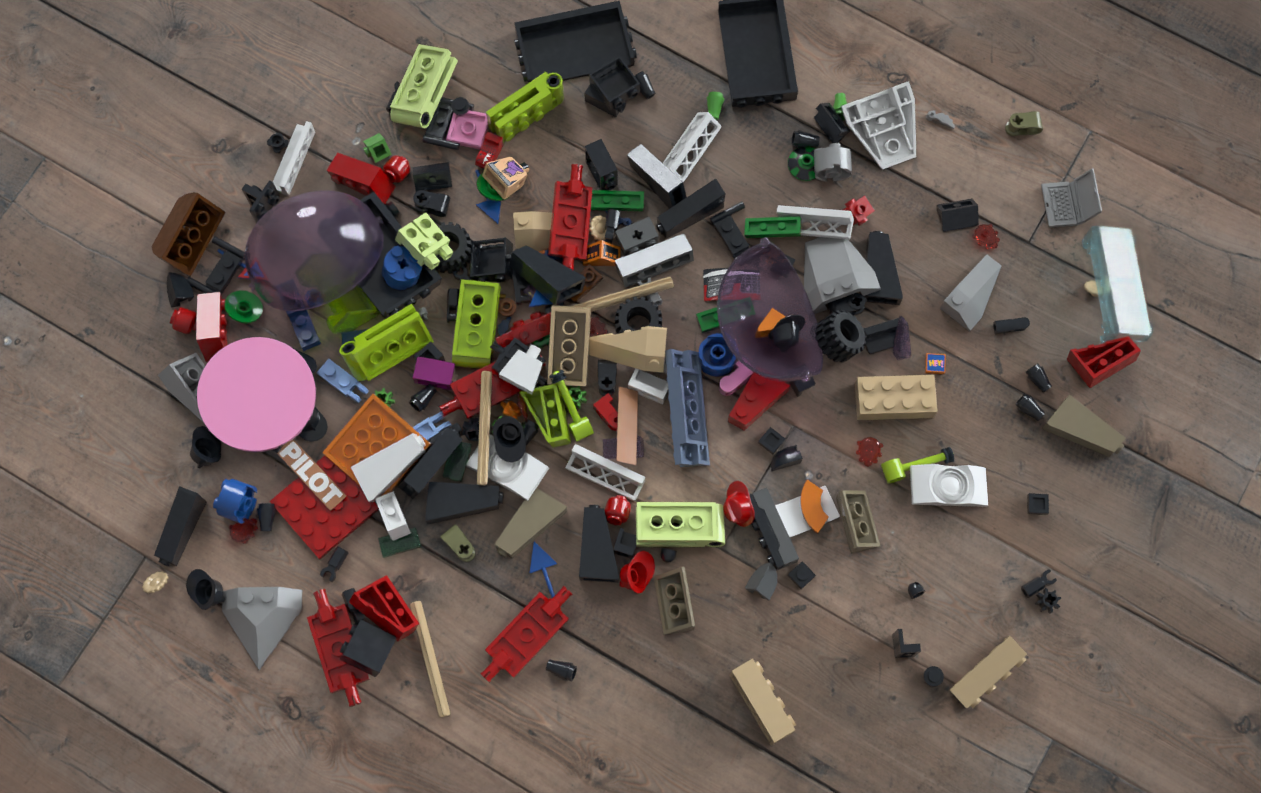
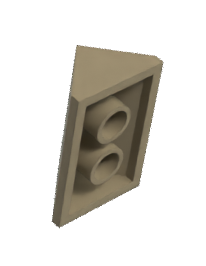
(857, 520)
(674, 601)

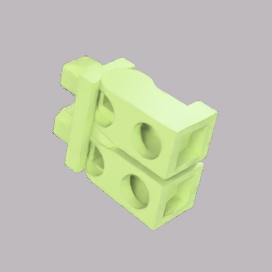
(425, 241)

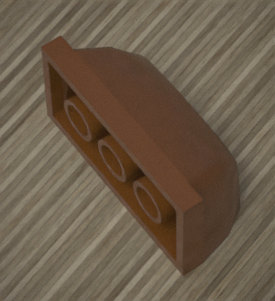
(187, 232)

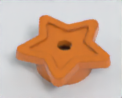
(511, 409)

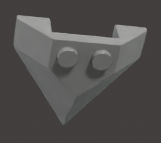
(261, 617)

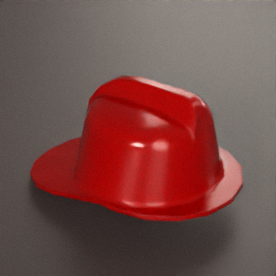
(738, 504)
(638, 572)

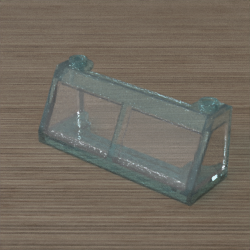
(1118, 283)

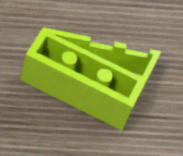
(549, 412)

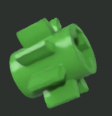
(382, 394)
(580, 394)

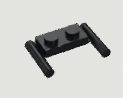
(439, 125)
(729, 231)
(224, 269)

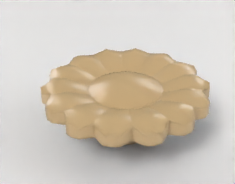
(597, 227)
(1091, 288)
(155, 582)

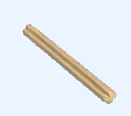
(621, 296)
(484, 428)
(430, 660)

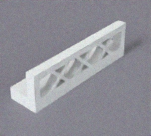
(689, 138)
(293, 158)
(820, 216)
(608, 466)

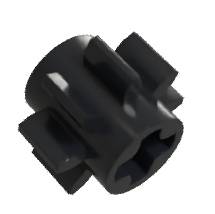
(471, 429)
(1046, 605)

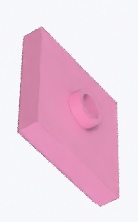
(468, 129)

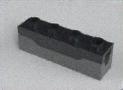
(772, 531)

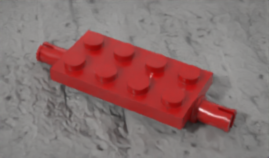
(570, 219)
(468, 392)
(330, 631)
(526, 634)

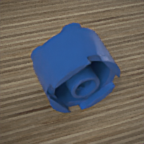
(399, 278)
(709, 362)
(235, 500)

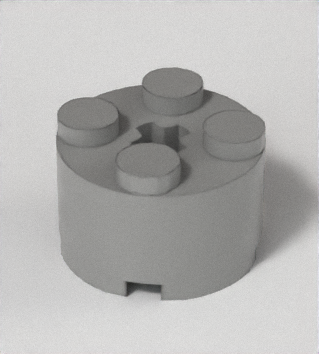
(832, 163)

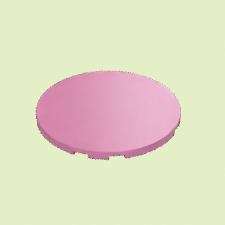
(256, 394)

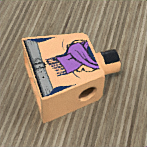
(506, 175)

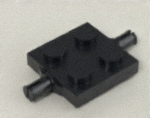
(508, 352)

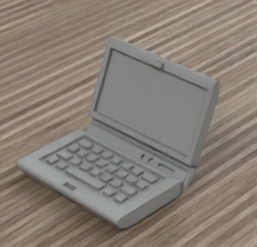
(1072, 202)

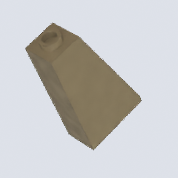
(1084, 428)
(529, 523)

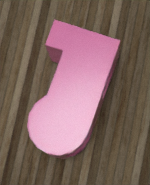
(733, 382)

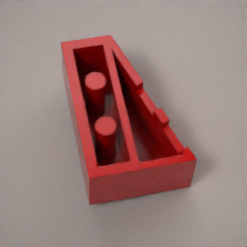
(360, 176)
(755, 400)
(385, 608)

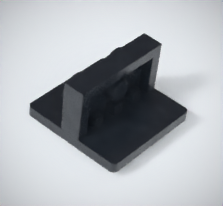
(261, 200)

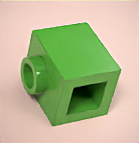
(376, 148)

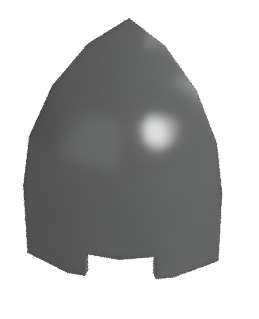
(763, 581)

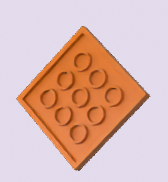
(368, 432)

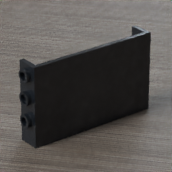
(574, 41)
(757, 52)
(383, 297)

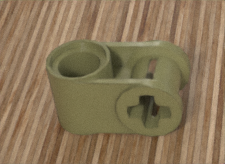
(1024, 124)
(457, 542)

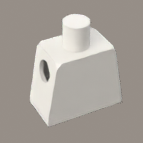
(523, 369)

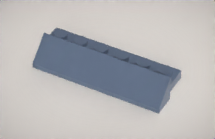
(687, 408)

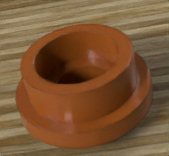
(507, 312)

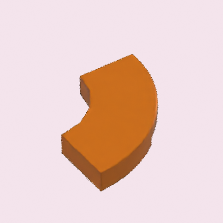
(811, 506)

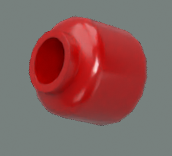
(396, 168)
(184, 320)
(617, 510)

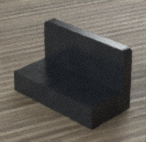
(831, 122)
(432, 176)
(958, 214)
(881, 336)
(904, 650)

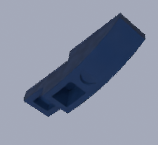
(304, 329)

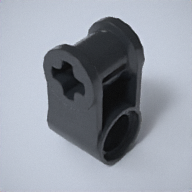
(432, 203)
(846, 304)
(606, 375)

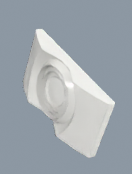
(518, 477)
(948, 485)

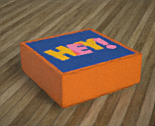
(935, 363)

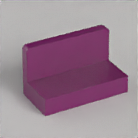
(433, 372)

